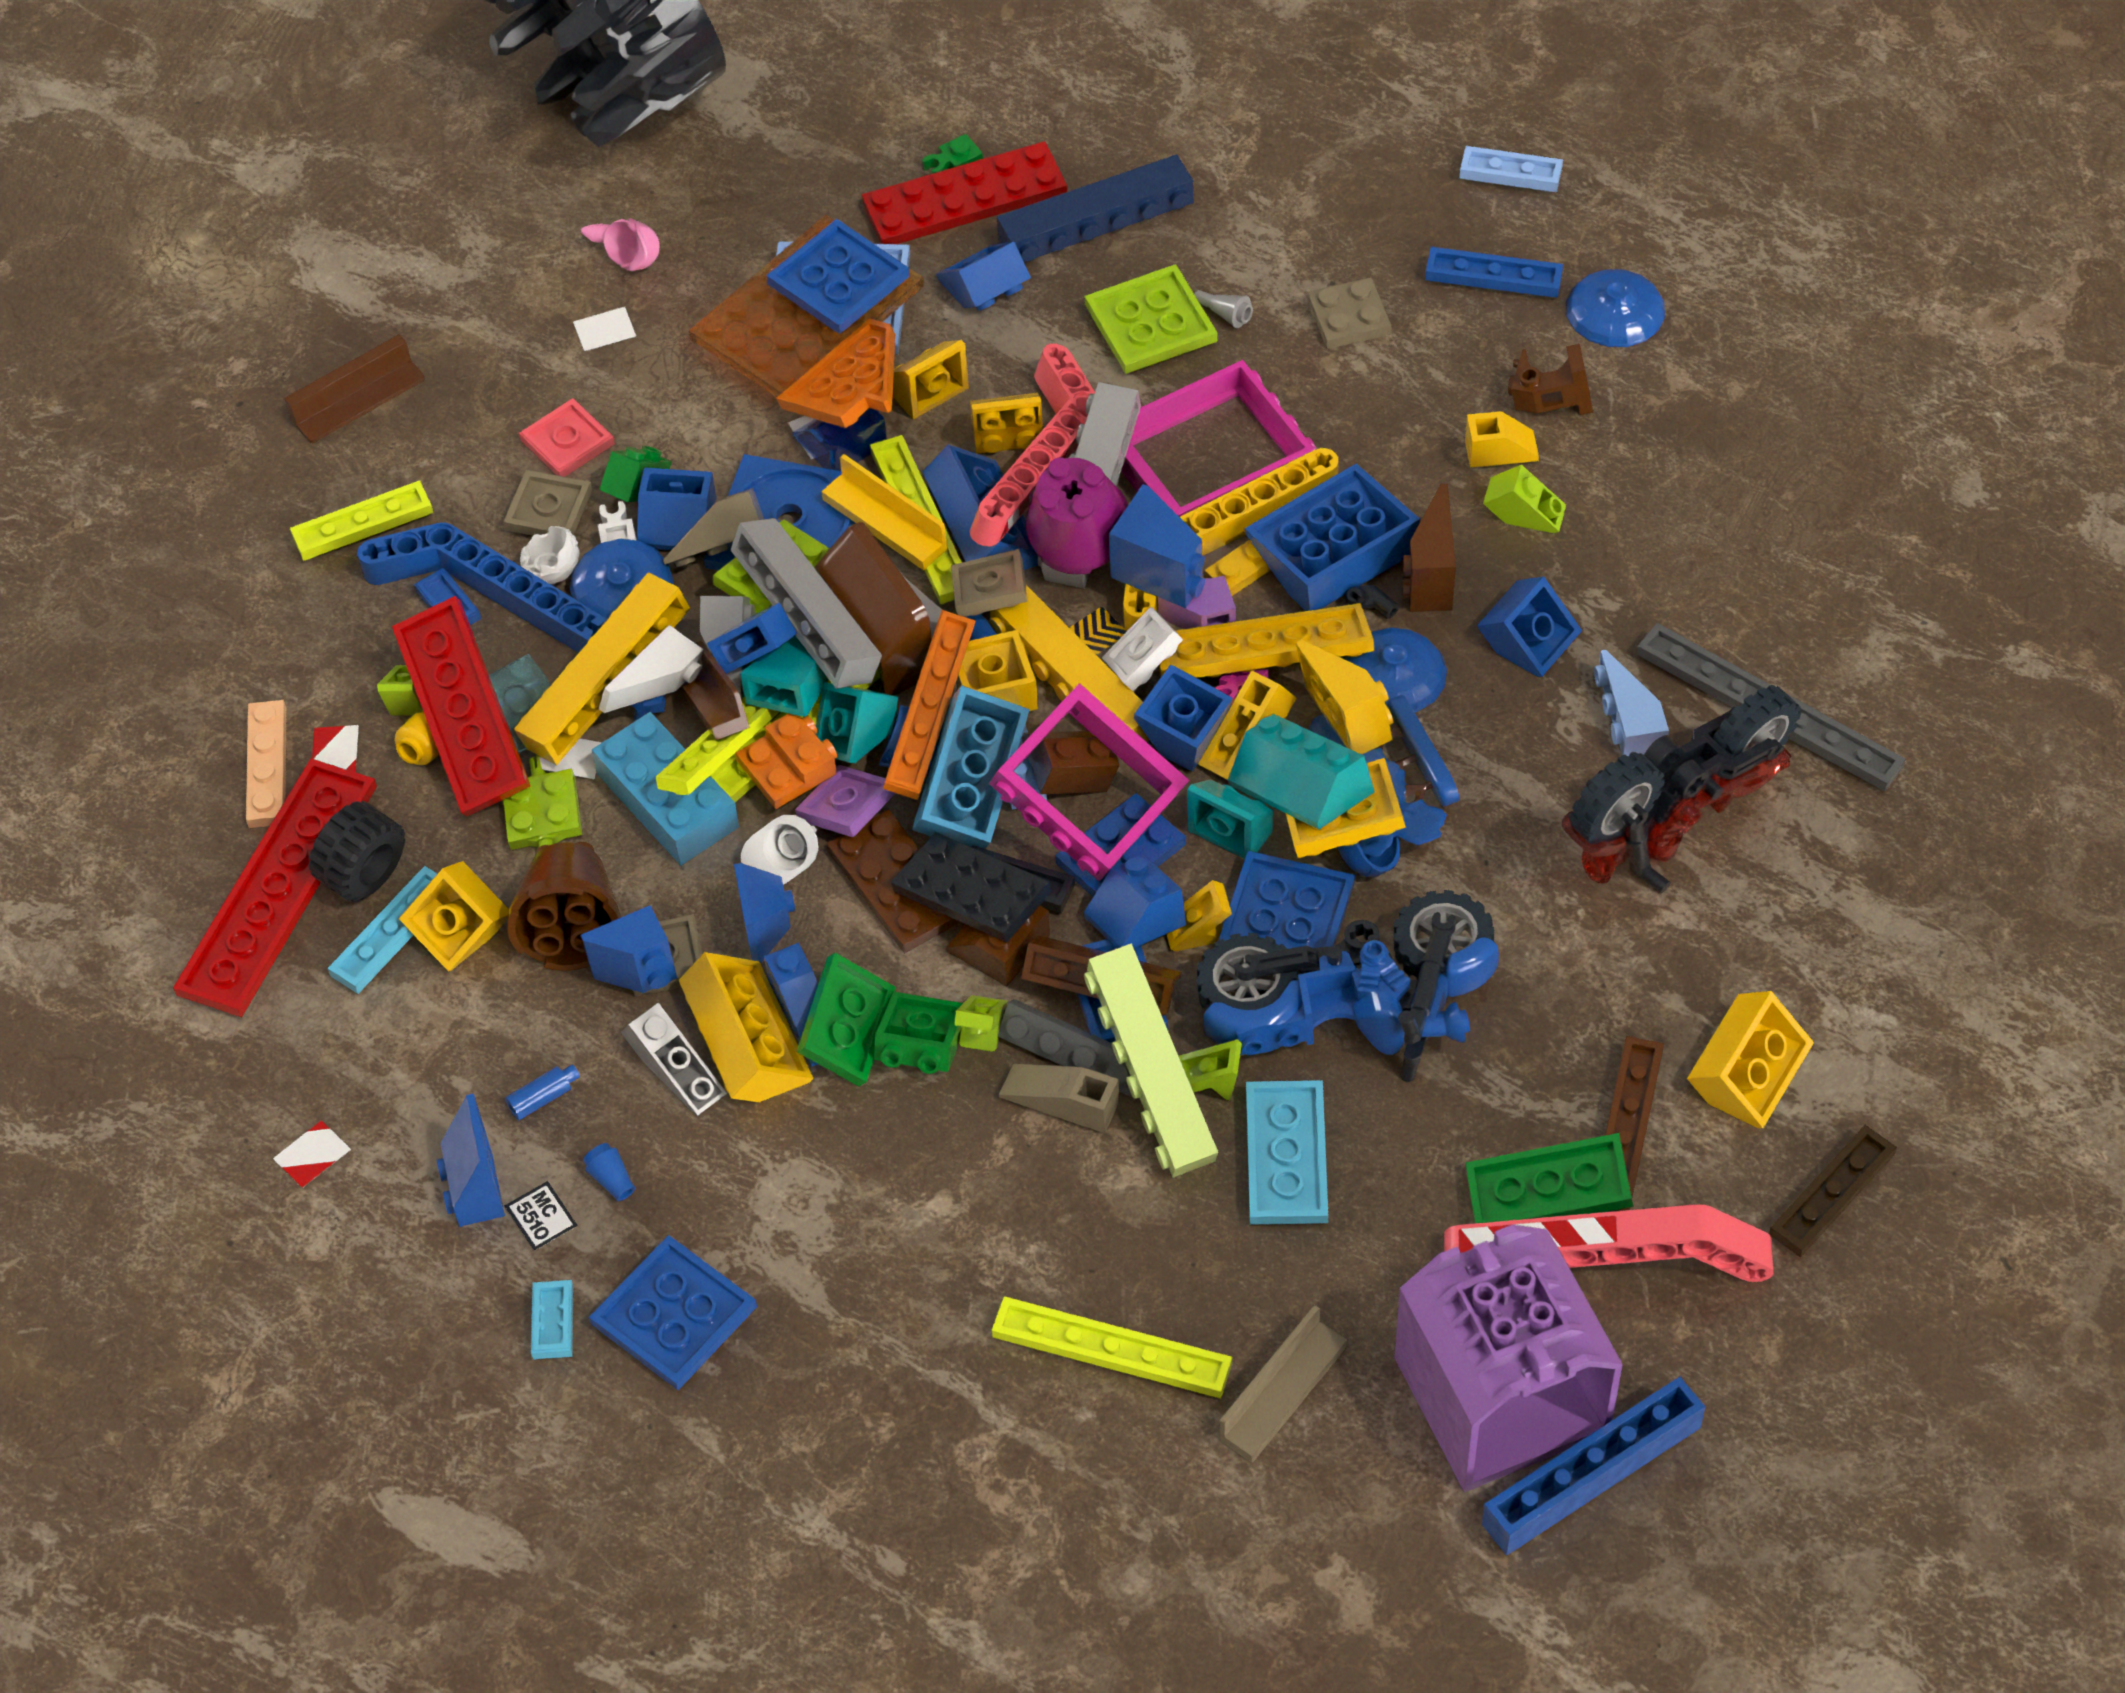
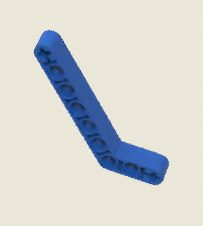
(483, 569)

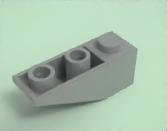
(720, 615)
(673, 1059)

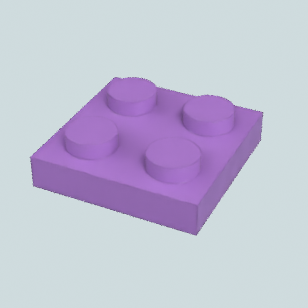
(845, 801)

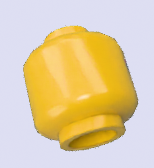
(415, 741)

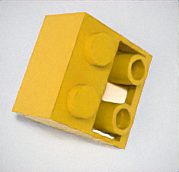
(1006, 422)

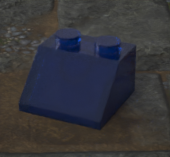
(830, 442)

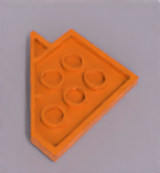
(848, 378)

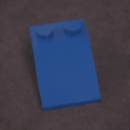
(469, 1168)

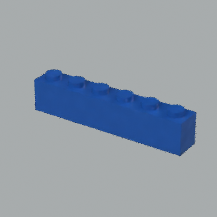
(1593, 1465)

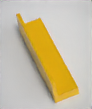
(886, 514)

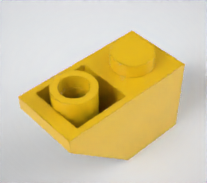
(1498, 440)

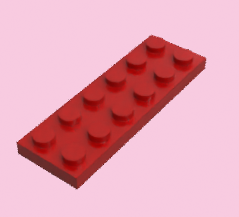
(964, 194)
(461, 706)

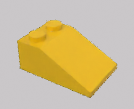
(1346, 698)

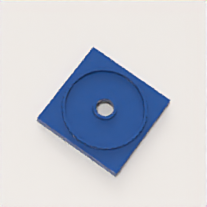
(783, 489)

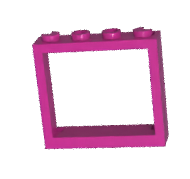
(1125, 745)

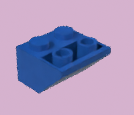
(672, 504)

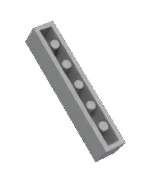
(1105, 443)
(811, 606)

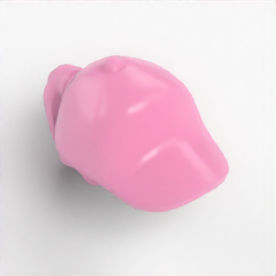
(626, 242)

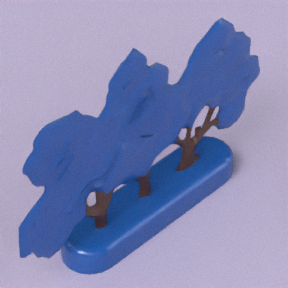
(1420, 819)

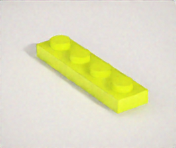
(361, 520)

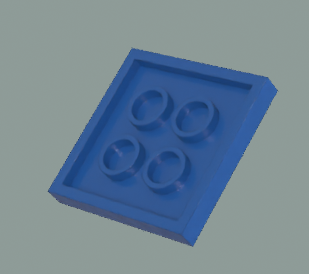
(838, 276)
(1288, 902)
(673, 1312)

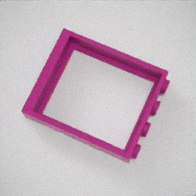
(1201, 397)

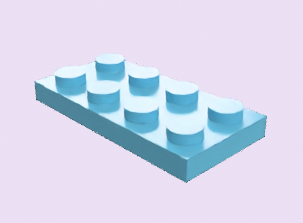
(1286, 1152)

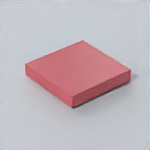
(566, 438)

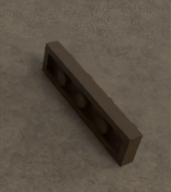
(1832, 1191)

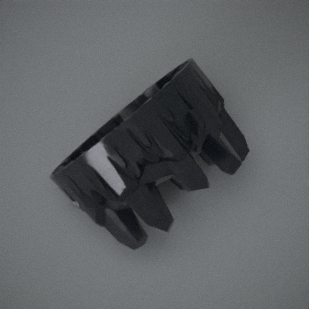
(616, 56)

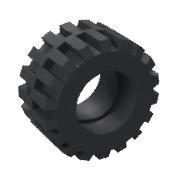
(357, 851)

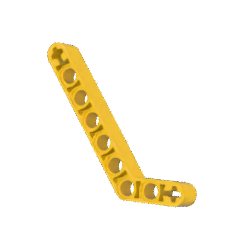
(1228, 515)

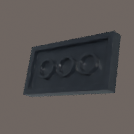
(971, 887)

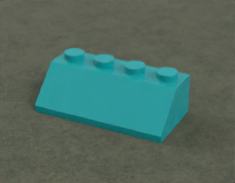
(1299, 772)

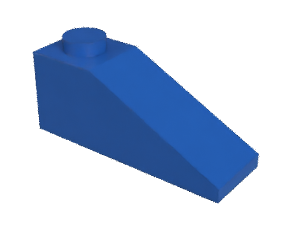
(793, 985)

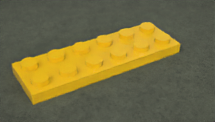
(1269, 641)

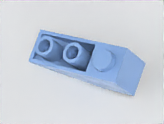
(1633, 708)

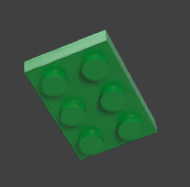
(845, 1019)

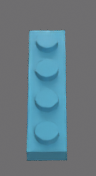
(380, 939)

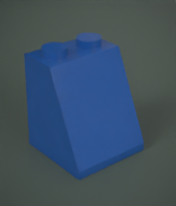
(1156, 550)

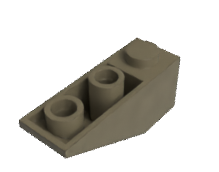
(716, 527)
(1064, 1092)

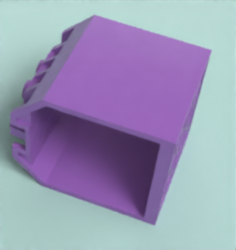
(1504, 1355)

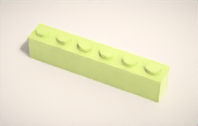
(1151, 1061)

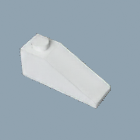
(655, 671)

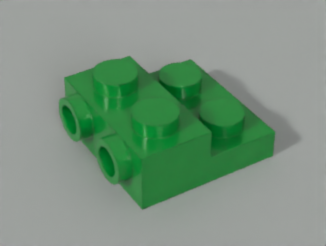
(918, 1033)

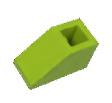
(1524, 501)

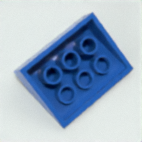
(1334, 537)

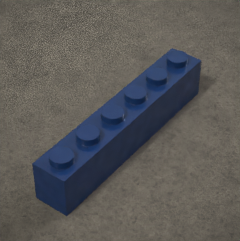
(1097, 208)

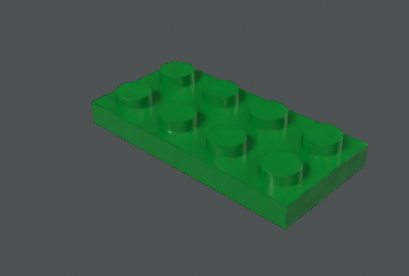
(1551, 1181)

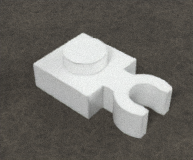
(615, 524)

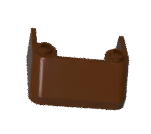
(880, 604)

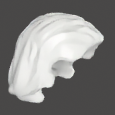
(551, 555)

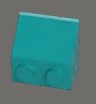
(854, 719)
(1228, 817)

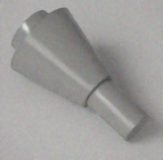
(1232, 308)

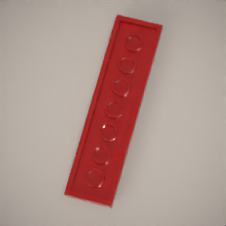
(269, 893)

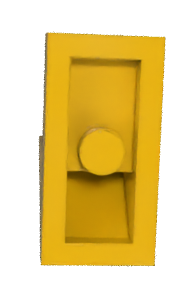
(1203, 918)

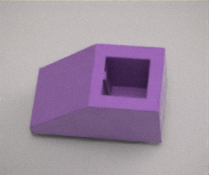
(1210, 608)

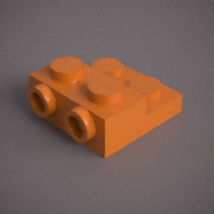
(788, 759)

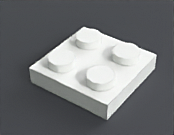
(1142, 649)

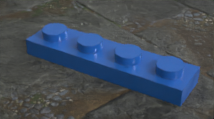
(1494, 272)

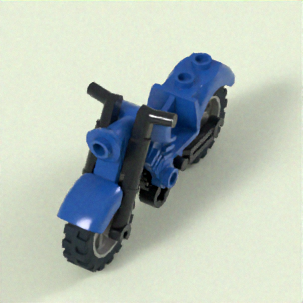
(1353, 981)

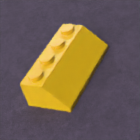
(744, 1027)

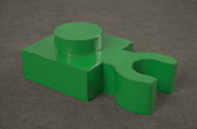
(953, 154)

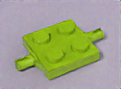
(543, 811)

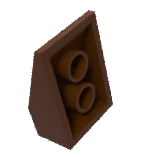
(1431, 559)

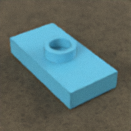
(552, 1319)

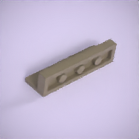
(1281, 1386)

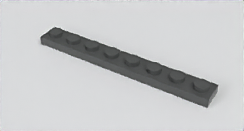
(1733, 685)

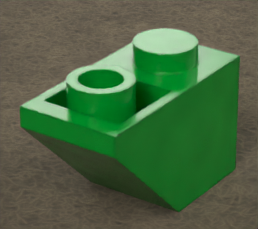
(626, 469)

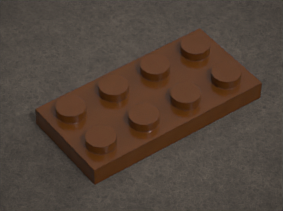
(871, 863)

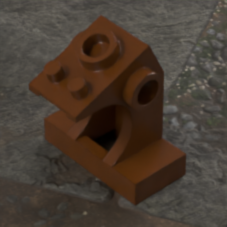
(1551, 389)

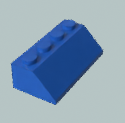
(959, 485)

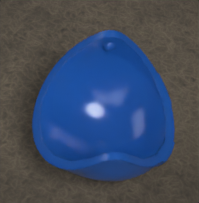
(1370, 865)

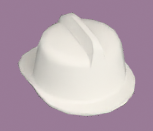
(782, 847)

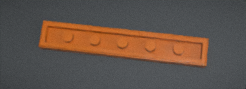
(929, 705)

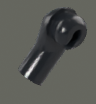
(1372, 597)

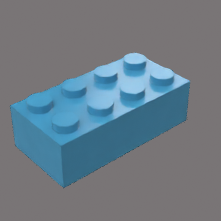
(972, 747)
(678, 822)

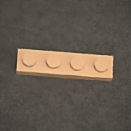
(265, 762)

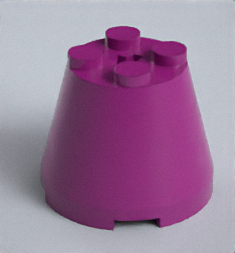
(1073, 515)

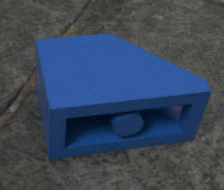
(752, 638)

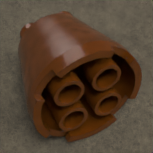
(559, 902)

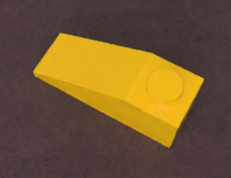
(1255, 701)

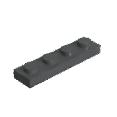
(1061, 1042)

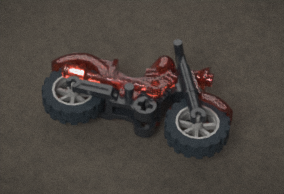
(1653, 799)

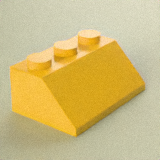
(1751, 1058)

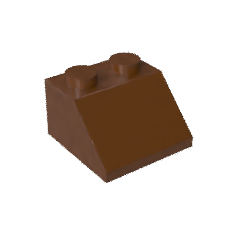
(1072, 763)
(995, 957)

